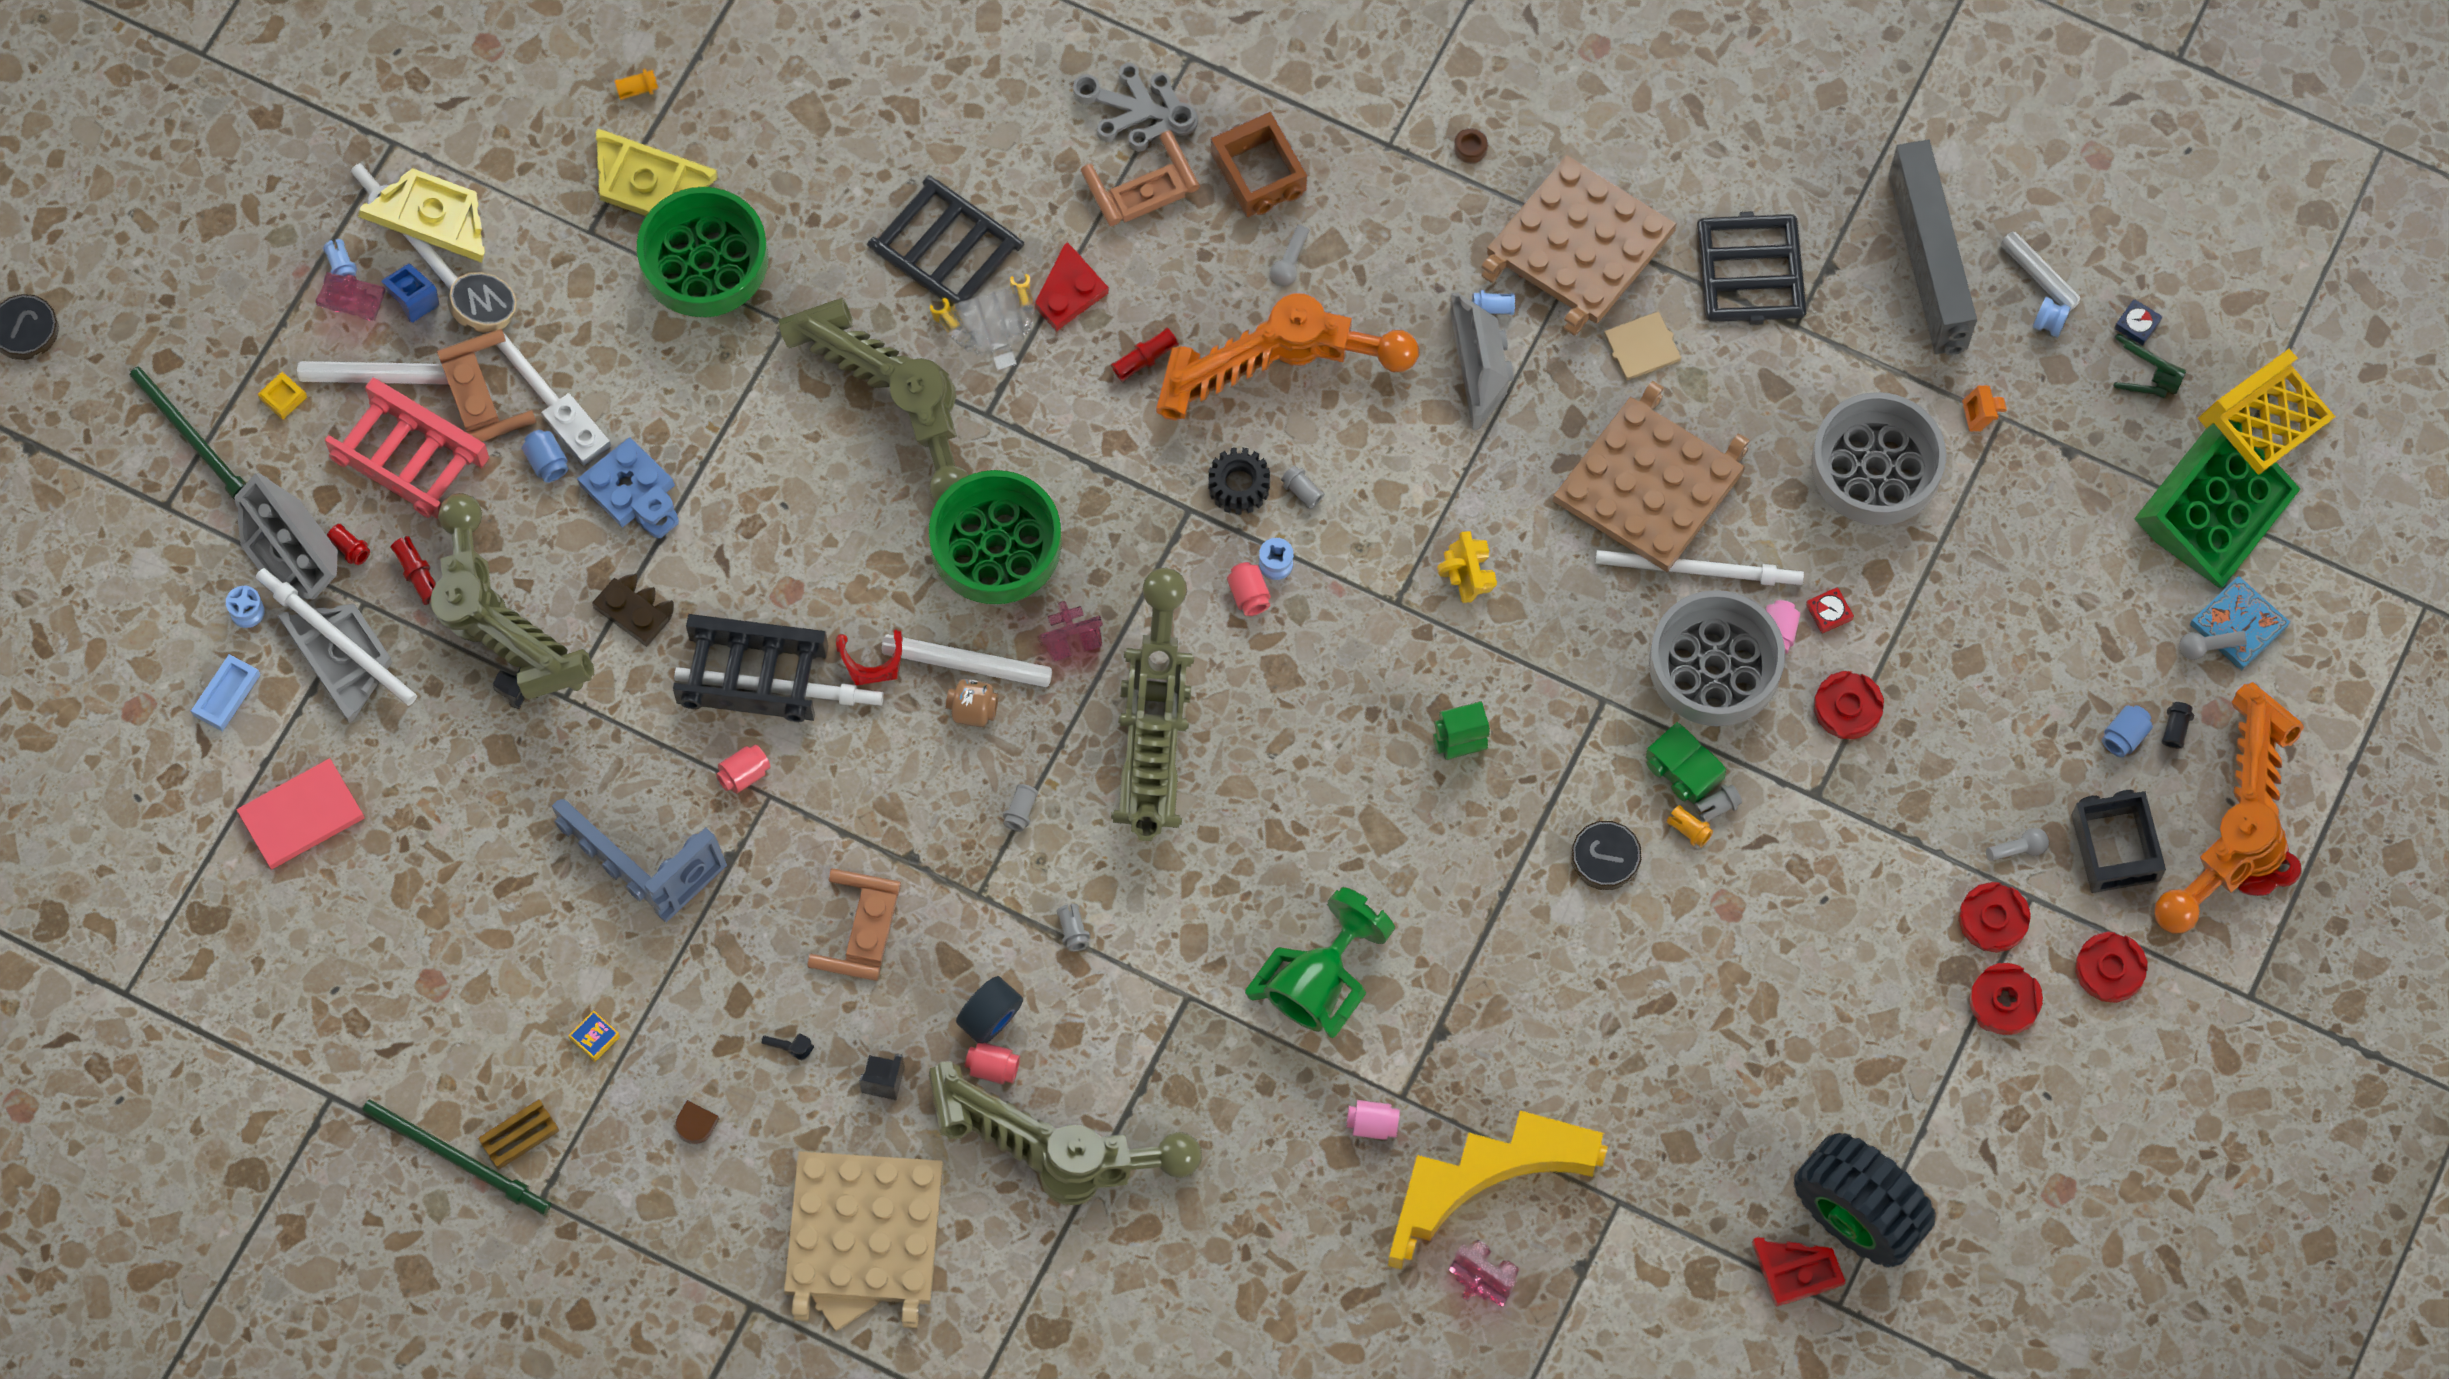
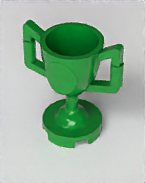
(1314, 978)

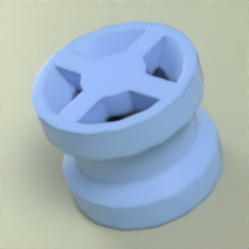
(2051, 317)
(1275, 566)
(241, 599)

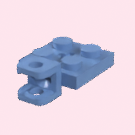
(643, 499)

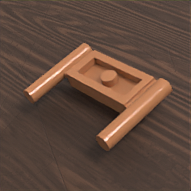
(1147, 191)
(471, 390)
(869, 928)

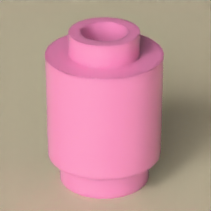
(1786, 619)
(1373, 1120)

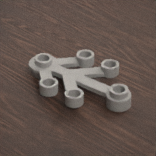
(1139, 108)

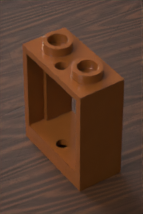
(1245, 138)

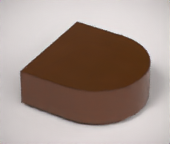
(695, 1123)

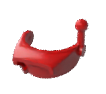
(866, 675)

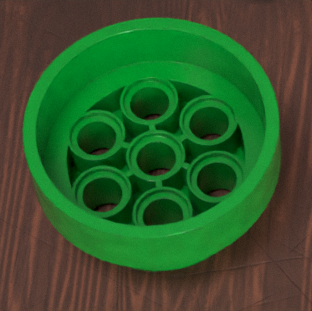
(688, 219)
(980, 501)

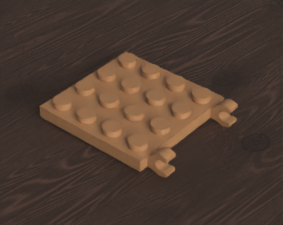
(1579, 241)
(1650, 481)

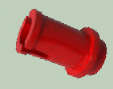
(355, 550)

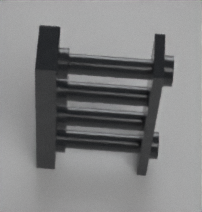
(745, 635)

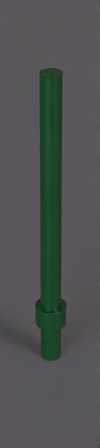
(232, 482)
(514, 1190)

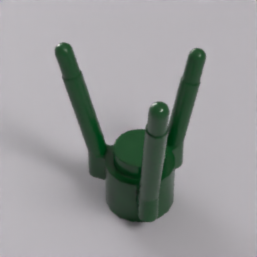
(2166, 374)

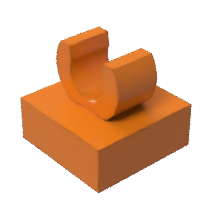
(1982, 407)

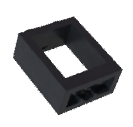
(2122, 874)

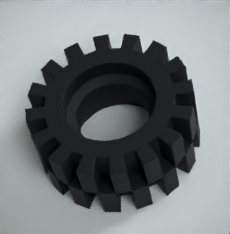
(1239, 499)

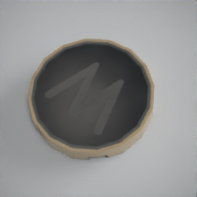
(481, 302)

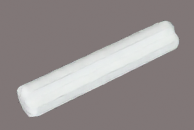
(2039, 270)

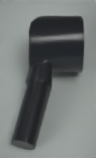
(799, 1048)

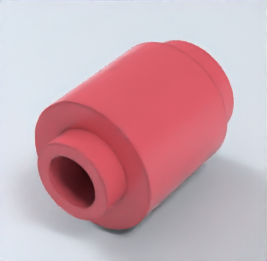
(1249, 589)
(742, 768)
(992, 1063)

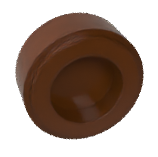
(1470, 145)

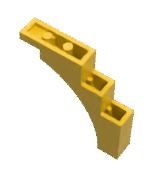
(1442, 1187)

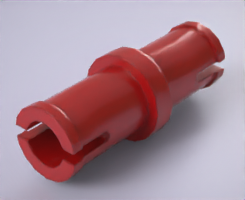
(1144, 354)
(414, 568)

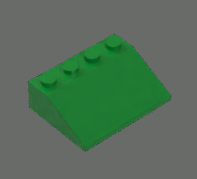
(2216, 506)

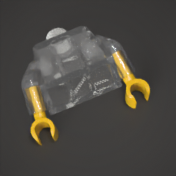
(990, 321)

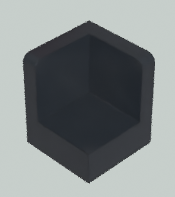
(882, 1076)

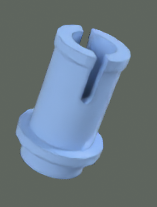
(339, 258)
(1495, 303)

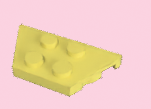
(642, 176)
(430, 212)

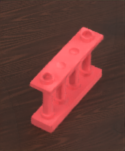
(409, 417)

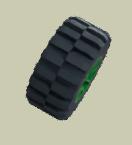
(1864, 1200)

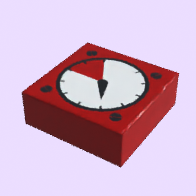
(1829, 610)

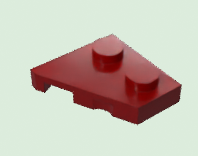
(1069, 289)
(1797, 1270)

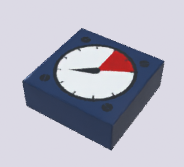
(2138, 322)

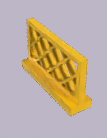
(2253, 394)

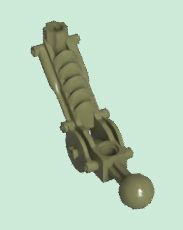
(914, 384)
(478, 614)
(1150, 768)
(1068, 1159)

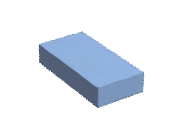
(225, 692)

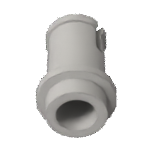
(1302, 486)
(1719, 802)
(1017, 816)
(1075, 935)

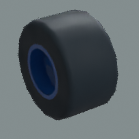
(989, 1010)

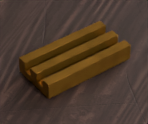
(511, 1123)

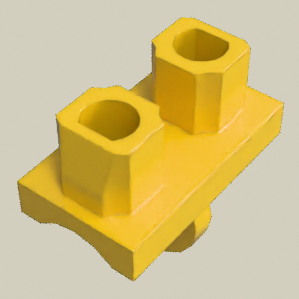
(1463, 567)

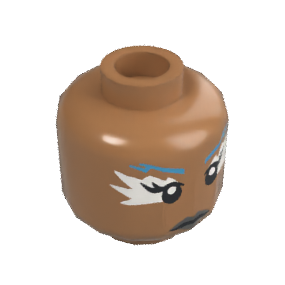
(972, 702)

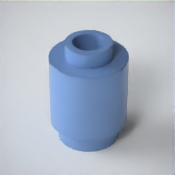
(545, 455)
(2127, 730)

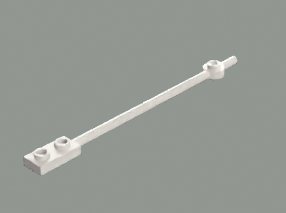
(563, 414)

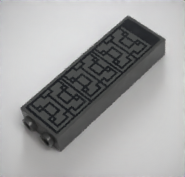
(1932, 247)

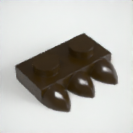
(634, 610)

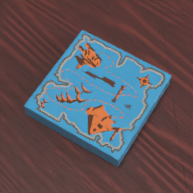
(2241, 610)

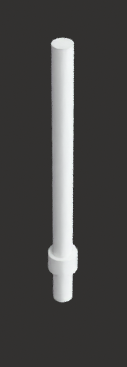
(1766, 574)
(288, 596)
(846, 694)

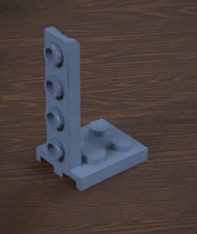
(676, 878)

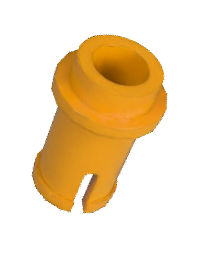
(636, 84)
(1690, 826)

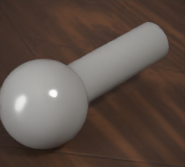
(1284, 271)
(2195, 645)
(2033, 842)

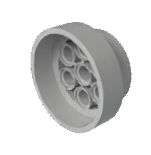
(1873, 421)
(1740, 626)

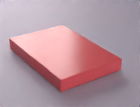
(300, 813)

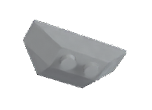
(1481, 358)
(284, 537)

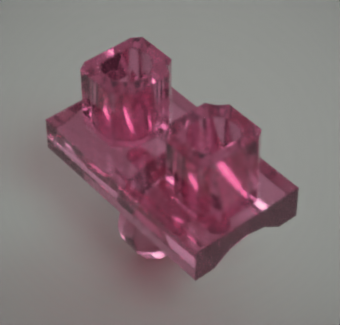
(350, 296)
(1056, 639)
(1481, 1276)

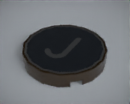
(26, 326)
(1606, 855)

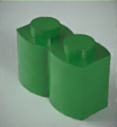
(1461, 731)
(1685, 764)

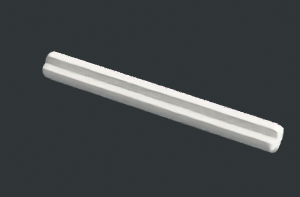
(363, 372)
(970, 661)

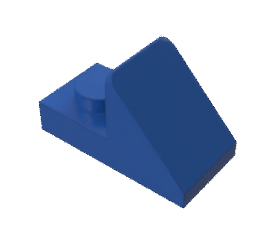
(412, 291)

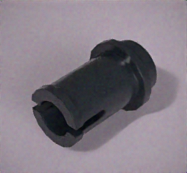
(2177, 724)

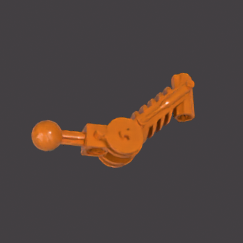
(1295, 334)
(2251, 830)

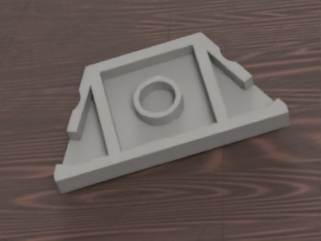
(340, 675)

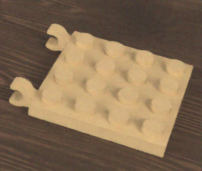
(863, 1230)

